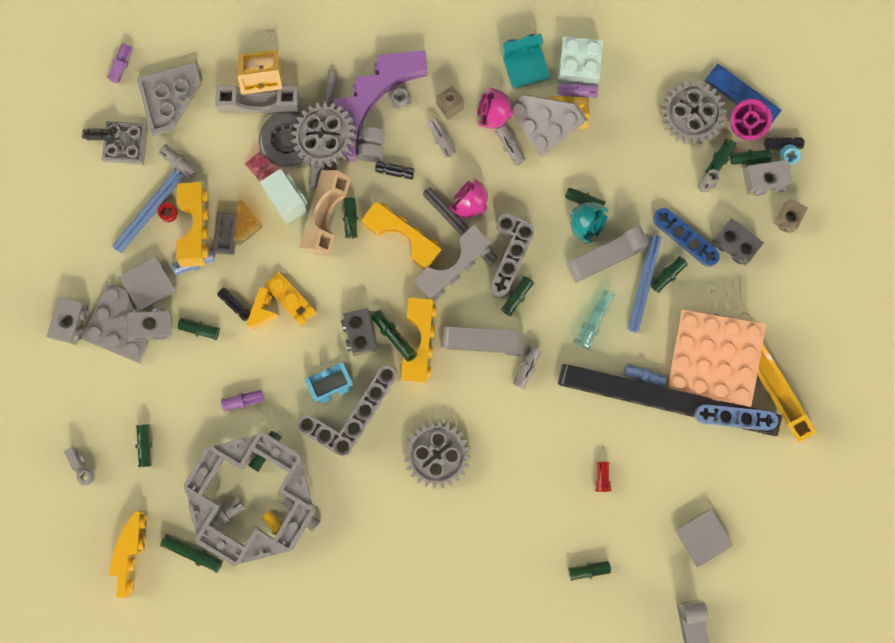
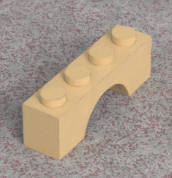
(329, 191)

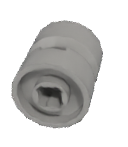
(370, 147)

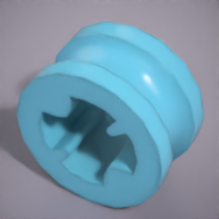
(787, 148)

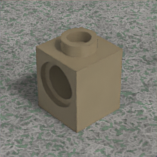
(449, 102)
(796, 210)

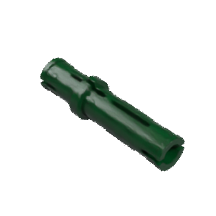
(389, 330)
(191, 553)

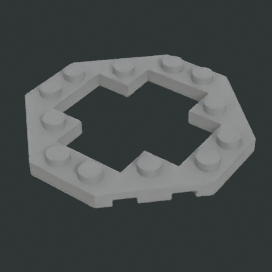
(260, 543)

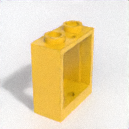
(250, 73)

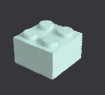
(580, 61)
(282, 193)

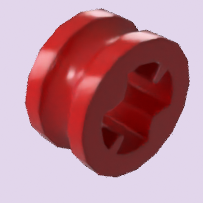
(172, 217)

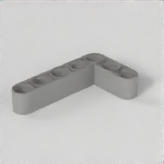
(355, 417)

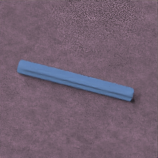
(148, 211)
(644, 284)

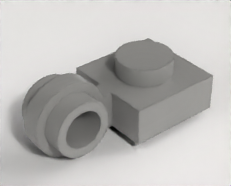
(76, 460)

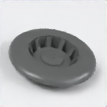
(282, 140)

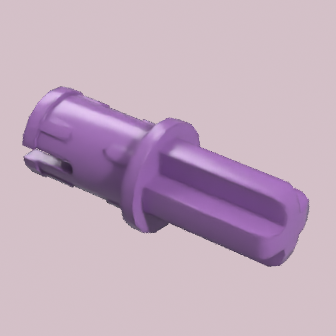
(120, 63)
(578, 90)
(242, 400)

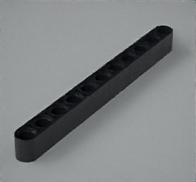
(651, 395)

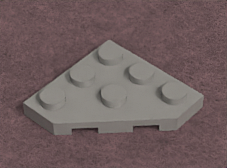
(168, 96)
(547, 120)
(109, 325)

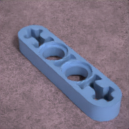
(736, 414)

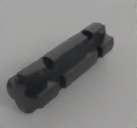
(98, 134)
(779, 143)
(394, 170)
(234, 304)

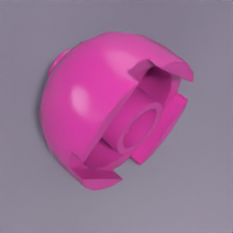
(494, 109)
(750, 120)
(470, 200)

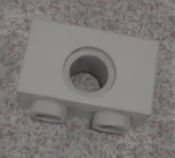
(777, 171)
(63, 310)
(138, 332)

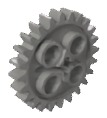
(705, 100)
(326, 117)
(424, 440)

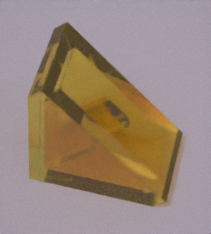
(245, 225)

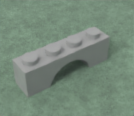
(230, 100)
(434, 281)

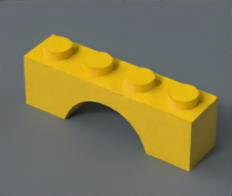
(381, 221)
(191, 247)
(420, 314)

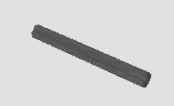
(452, 218)

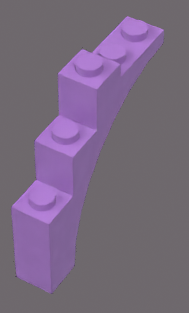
(390, 72)

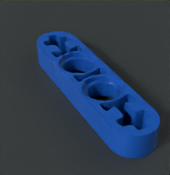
(688, 234)

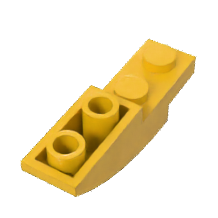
(128, 544)

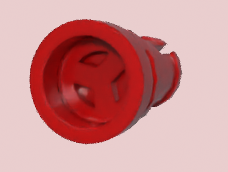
(603, 483)

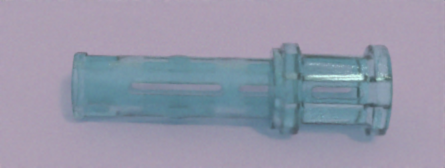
(590, 328)

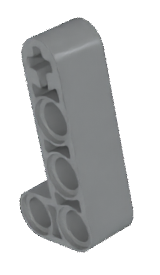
(628, 245)
(509, 258)
(484, 340)
(692, 621)

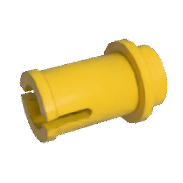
(272, 521)

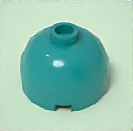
(588, 220)

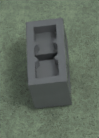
(740, 237)
(364, 330)

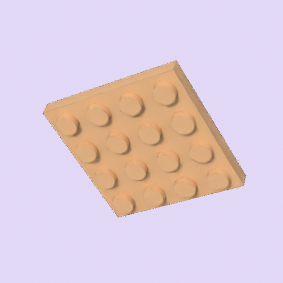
(717, 357)

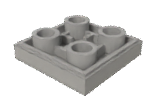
(128, 143)
(147, 283)
(704, 537)

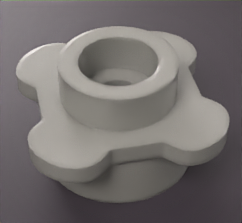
(399, 92)

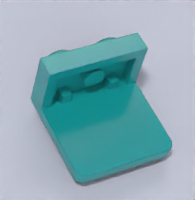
(525, 60)

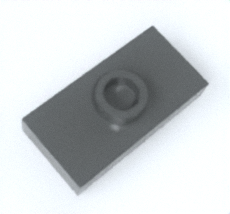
(225, 234)

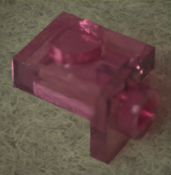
(260, 166)

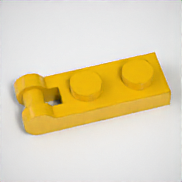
(289, 298)

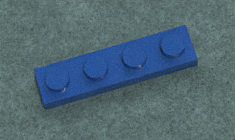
(736, 89)

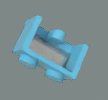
(329, 382)

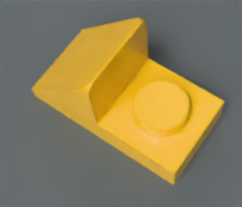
(258, 314)

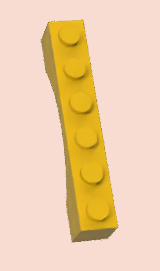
(784, 397)

